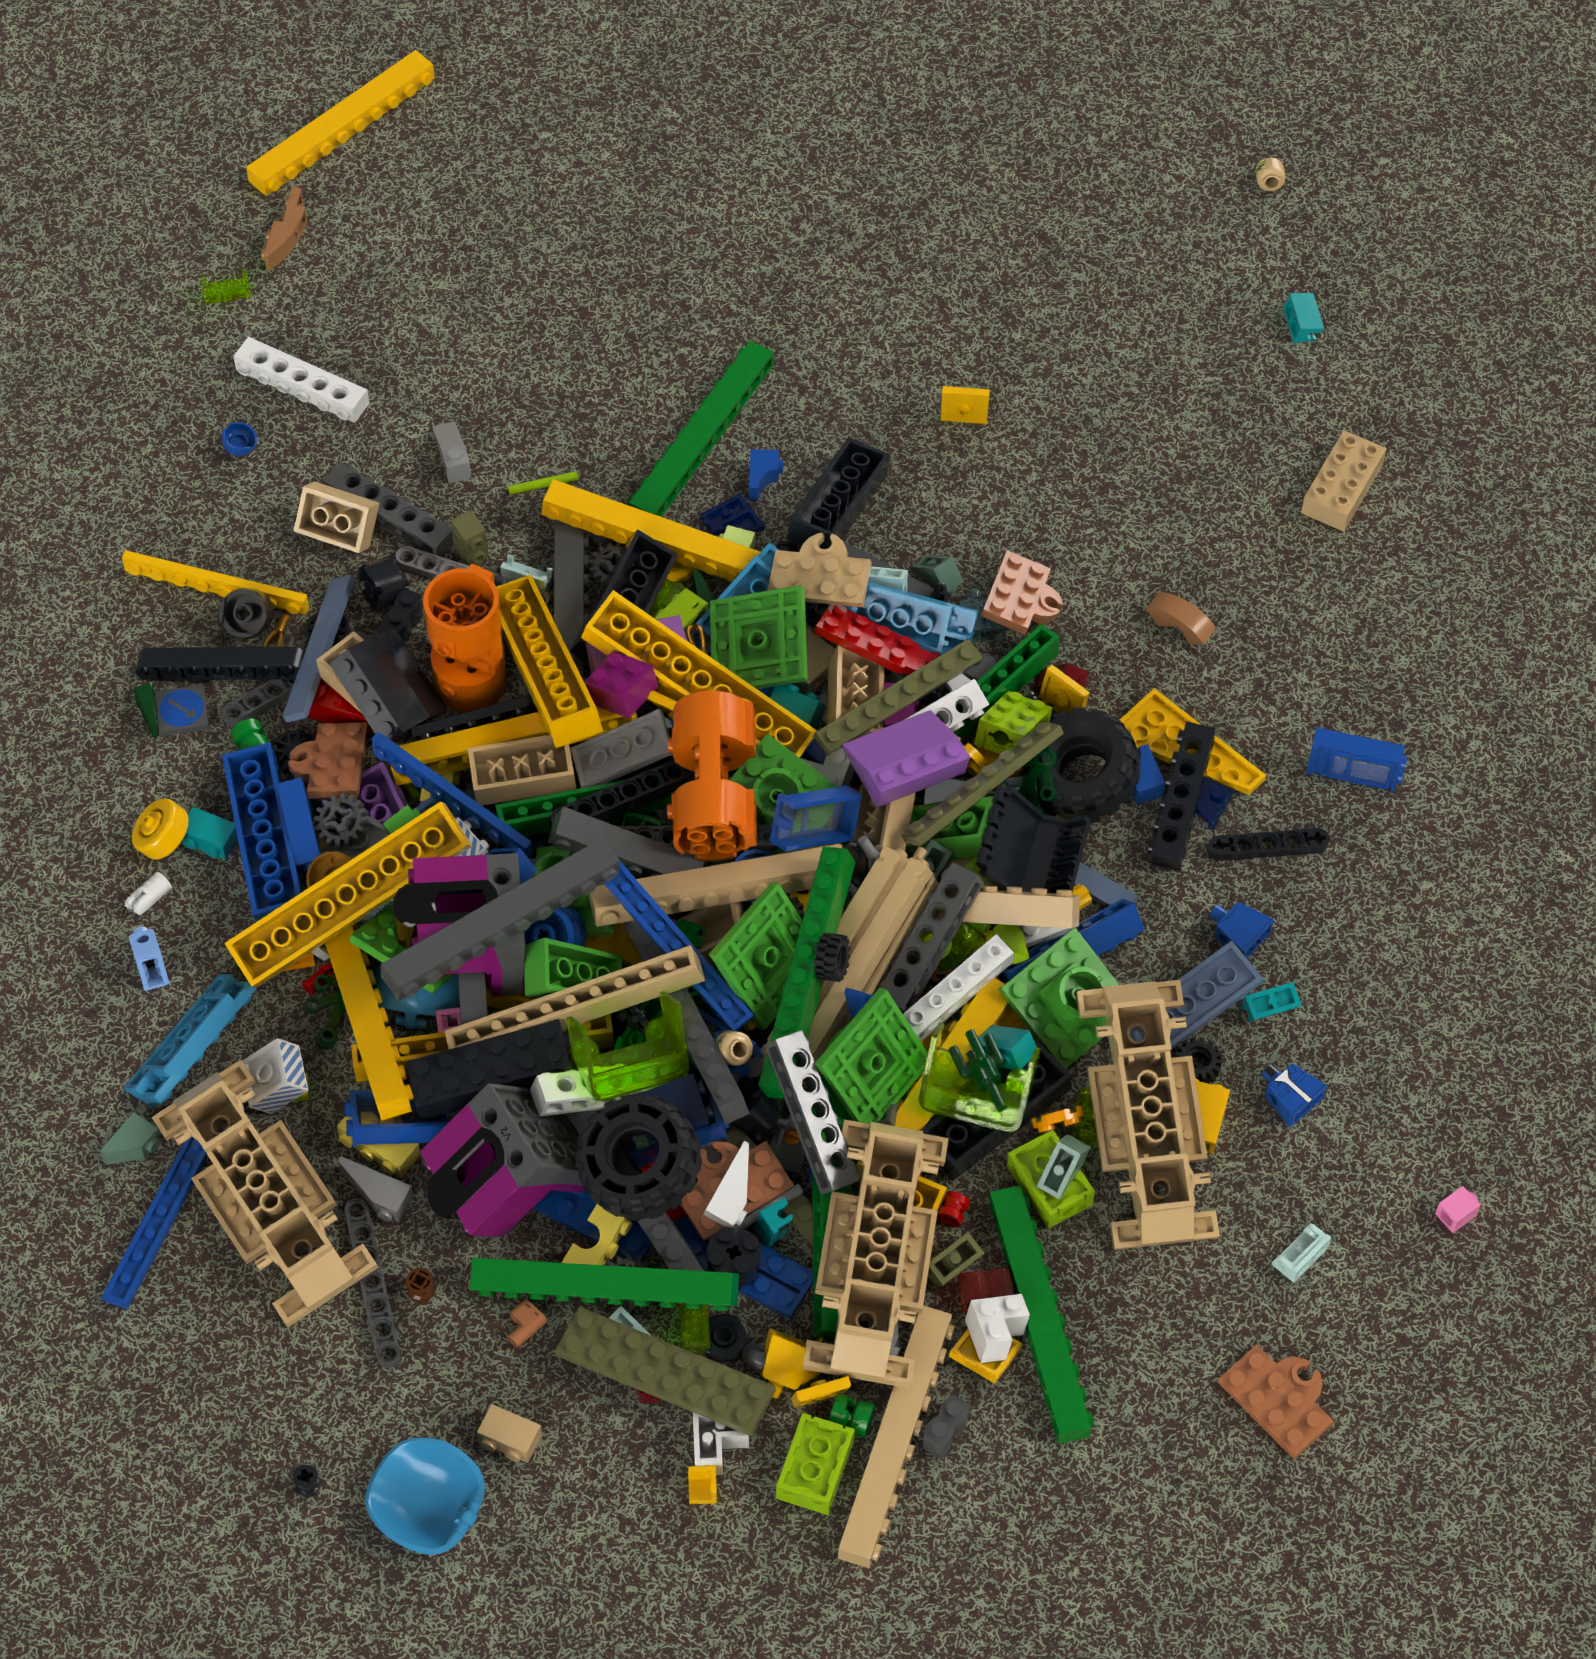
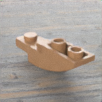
(286, 232)

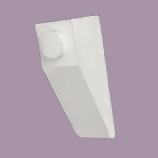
(731, 1196)

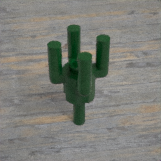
(981, 1066)

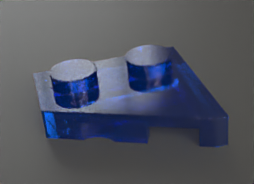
(1212, 801)

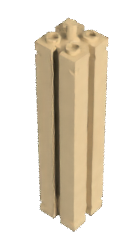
(876, 926)

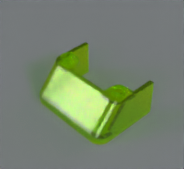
(636, 1066)
(957, 1097)

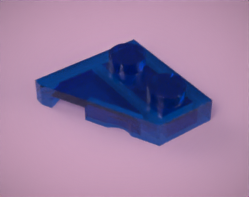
(732, 512)

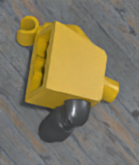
(780, 1361)

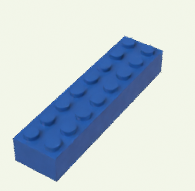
(261, 828)

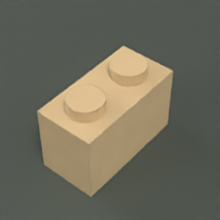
(509, 1434)

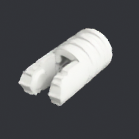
(148, 893)

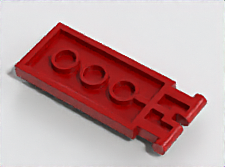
(872, 640)

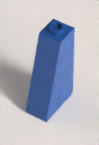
(300, 825)

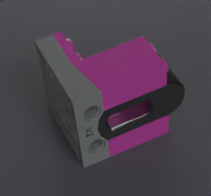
(447, 890)
(499, 1161)

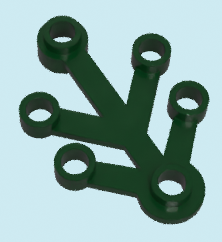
(1028, 783)
(325, 1001)

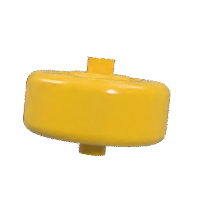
(160, 829)

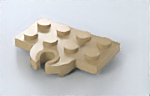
(824, 573)

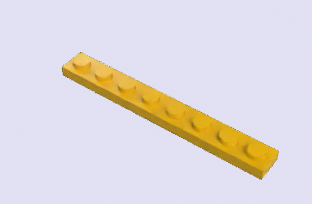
(210, 581)

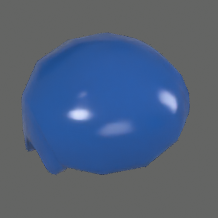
(239, 439)

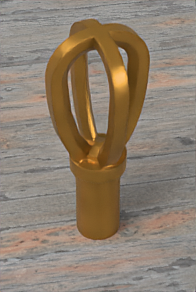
(689, 630)
(278, 631)

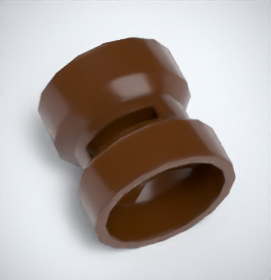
(421, 1291)

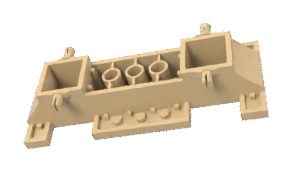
(1148, 1114)
(264, 1192)
(876, 1253)

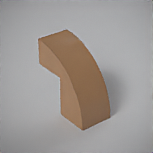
(1175, 611)

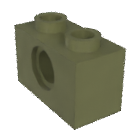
(469, 538)
(953, 1260)

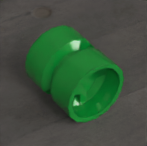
(248, 734)
(852, 1414)

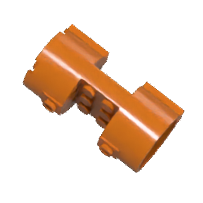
(465, 638)
(712, 814)

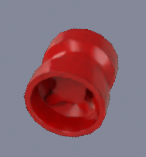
(953, 1208)

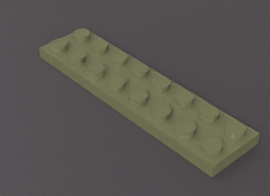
(665, 1371)

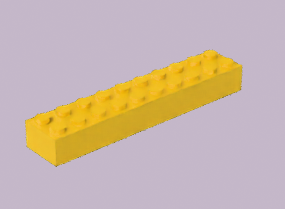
(546, 663)
(686, 669)
(344, 896)

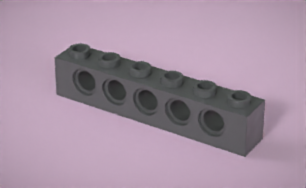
(394, 513)
(943, 931)
(800, 1104)

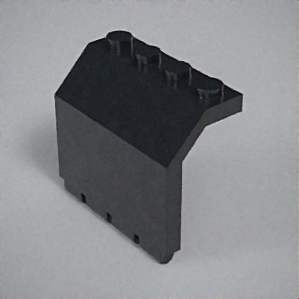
(388, 684)
(1030, 847)

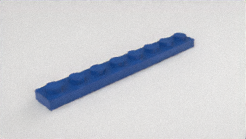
(444, 791)
(670, 938)
(155, 1224)

